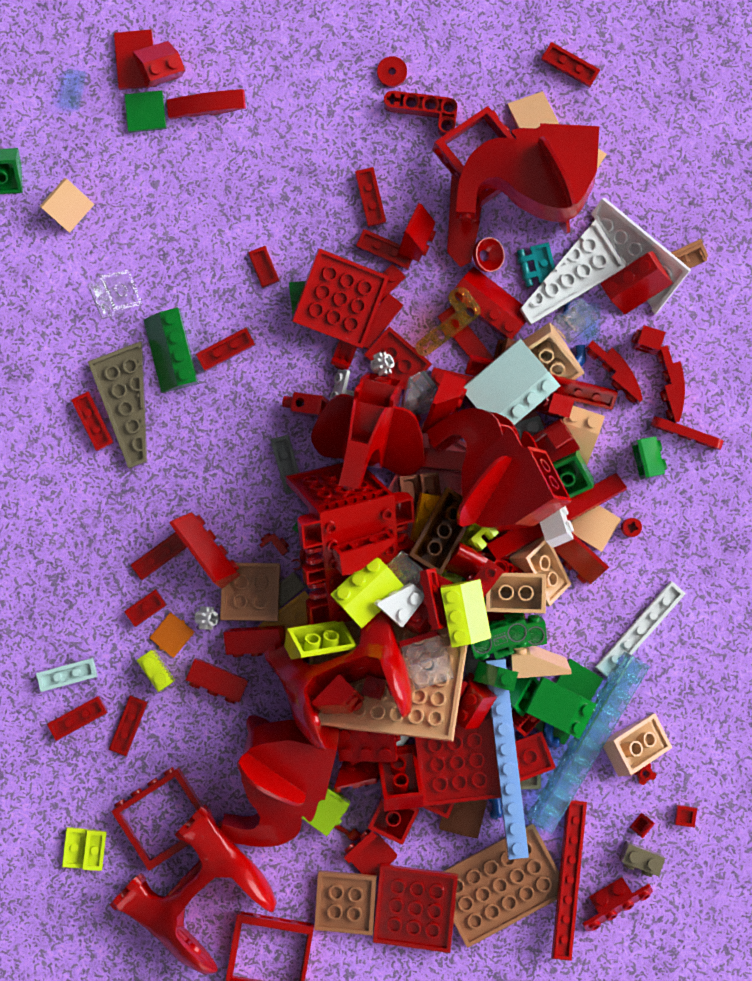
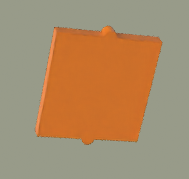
(172, 634)

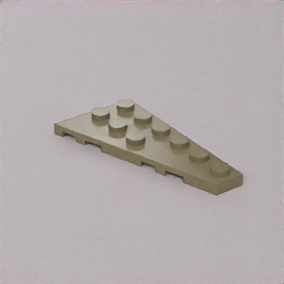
(121, 387)

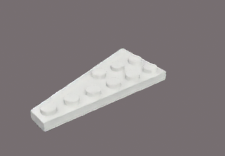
(633, 242)

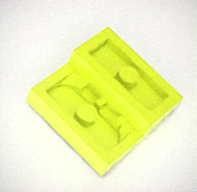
(84, 848)

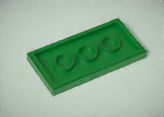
(580, 682)

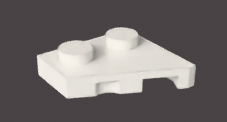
(401, 603)

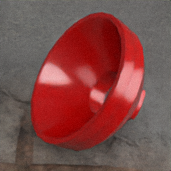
(494, 252)

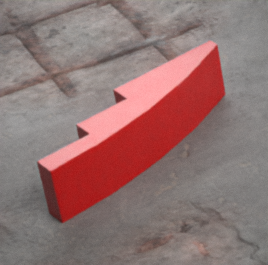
(206, 103)

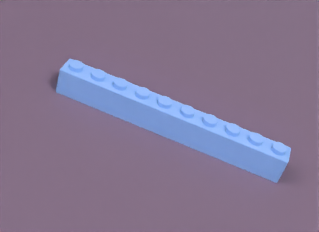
(508, 771)

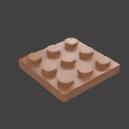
(252, 594)
(345, 902)

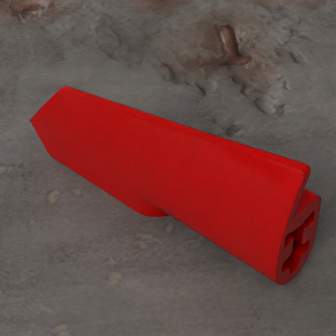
(461, 234)
(556, 440)
(467, 561)

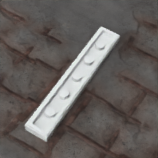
(642, 627)

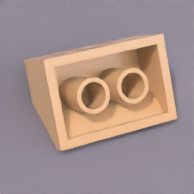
(518, 593)

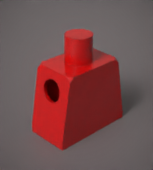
(312, 404)

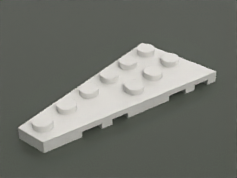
(581, 269)

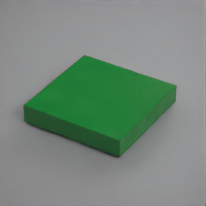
(145, 111)

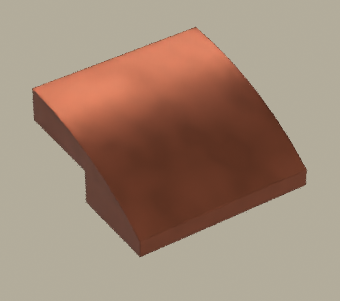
(423, 483)
(465, 818)

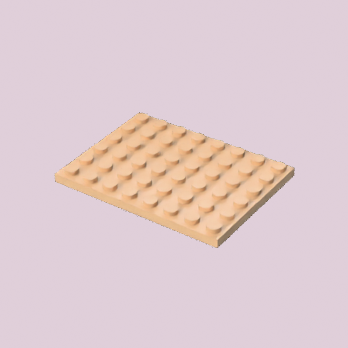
(432, 709)

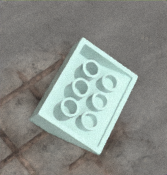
(512, 383)

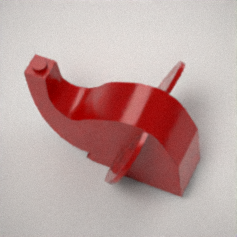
(541, 171)
(369, 431)
(503, 478)
(282, 781)

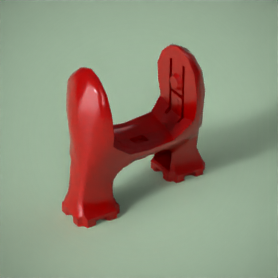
(374, 656)
(165, 914)

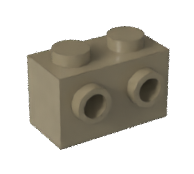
(644, 859)

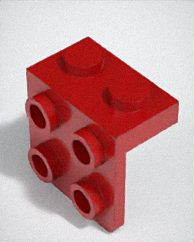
(369, 853)

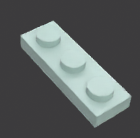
(66, 674)

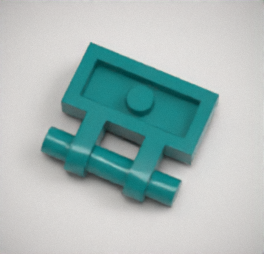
(542, 261)

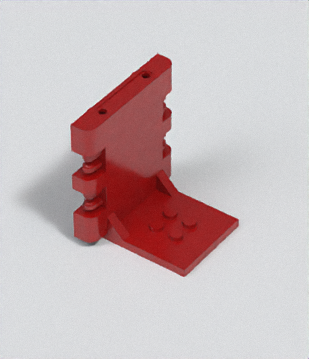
(340, 517)

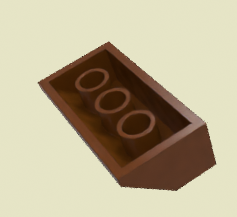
(439, 534)

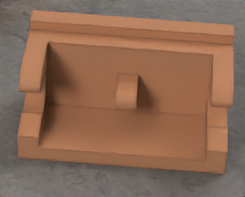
(692, 254)

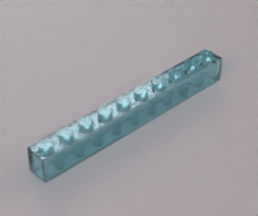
(583, 752)

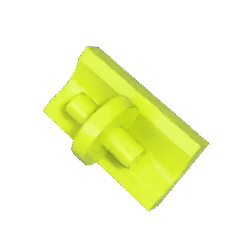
(475, 538)

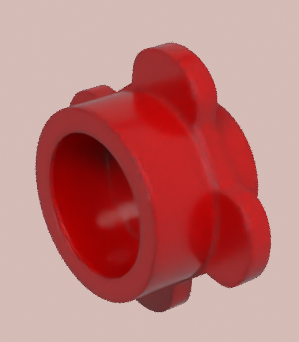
(644, 778)

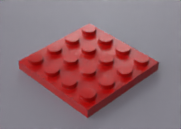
(340, 298)
(459, 768)
(415, 908)

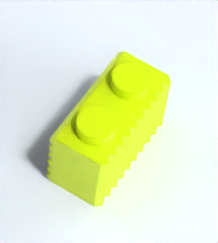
(155, 670)

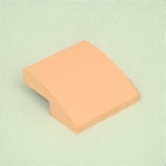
(67, 205)
(596, 527)

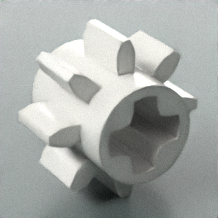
(382, 364)
(206, 618)

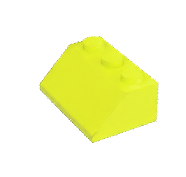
(363, 588)
(465, 613)
(318, 639)

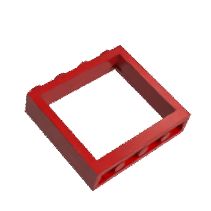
(453, 164)
(139, 794)
(270, 922)

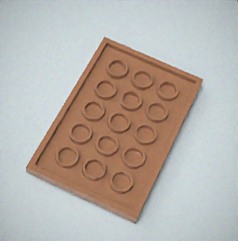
(501, 890)

